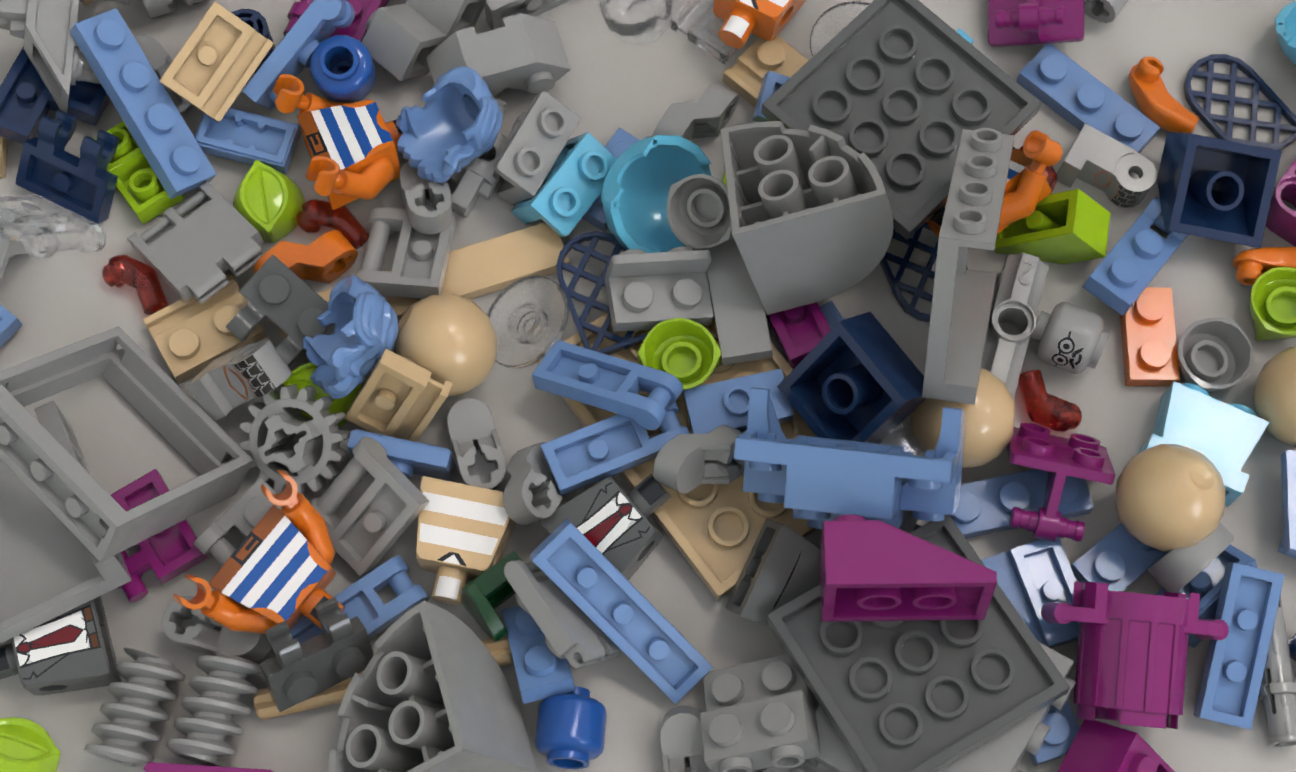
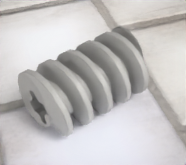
(214, 708)
(135, 709)

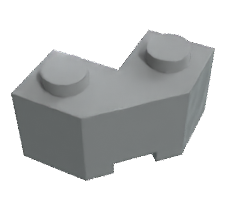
(407, 32)
(517, 56)

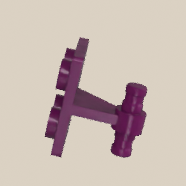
(1035, 22)
(1075, 457)

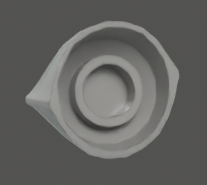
(699, 211)
(1214, 354)
(1183, 564)

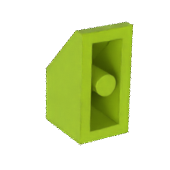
(1061, 230)

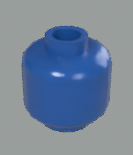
(343, 69)
(571, 729)

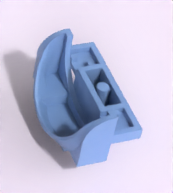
(848, 477)

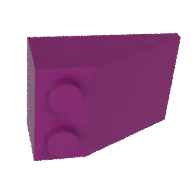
(893, 576)

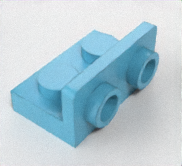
(569, 186)

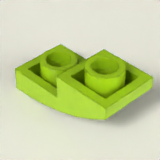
(136, 178)

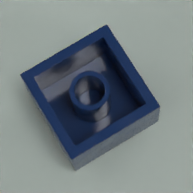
(855, 383)

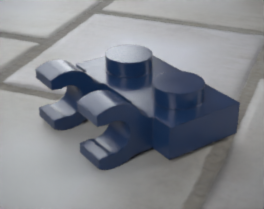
(64, 178)

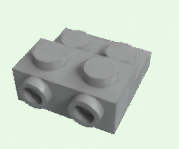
(758, 717)

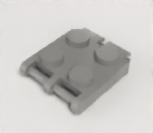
(200, 246)
(565, 626)

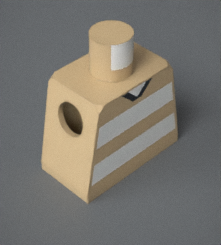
(460, 534)

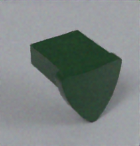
(486, 594)

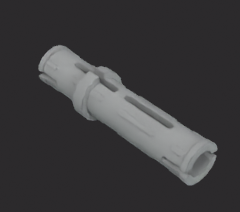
(1279, 688)

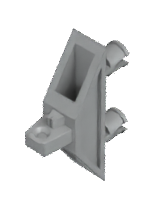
(48, 42)

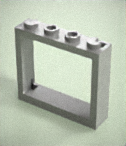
(68, 487)

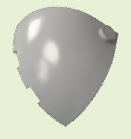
(803, 211)
(431, 704)

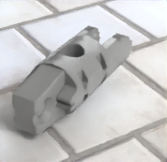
(479, 176)

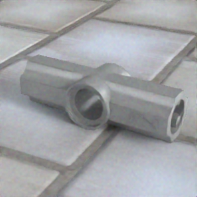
(1015, 303)

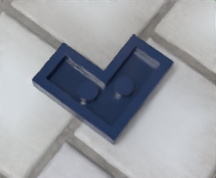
(27, 100)

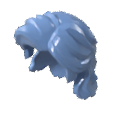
(450, 128)
(361, 334)

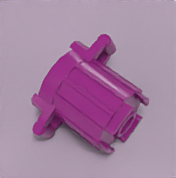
(1132, 652)

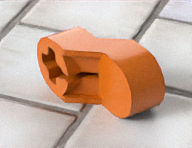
(319, 261)

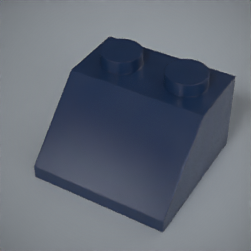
(1216, 187)

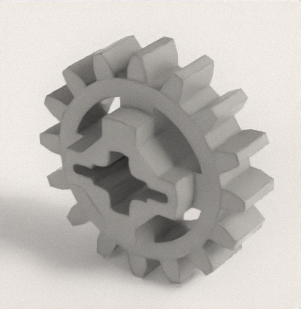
(282, 425)

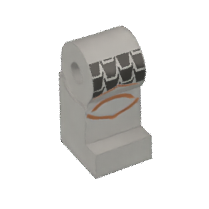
(1109, 167)
(239, 378)

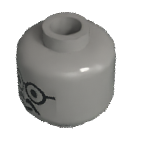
(1070, 338)

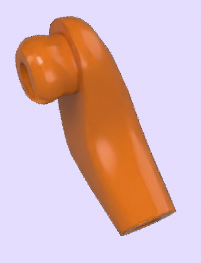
(1156, 101)
(1256, 261)

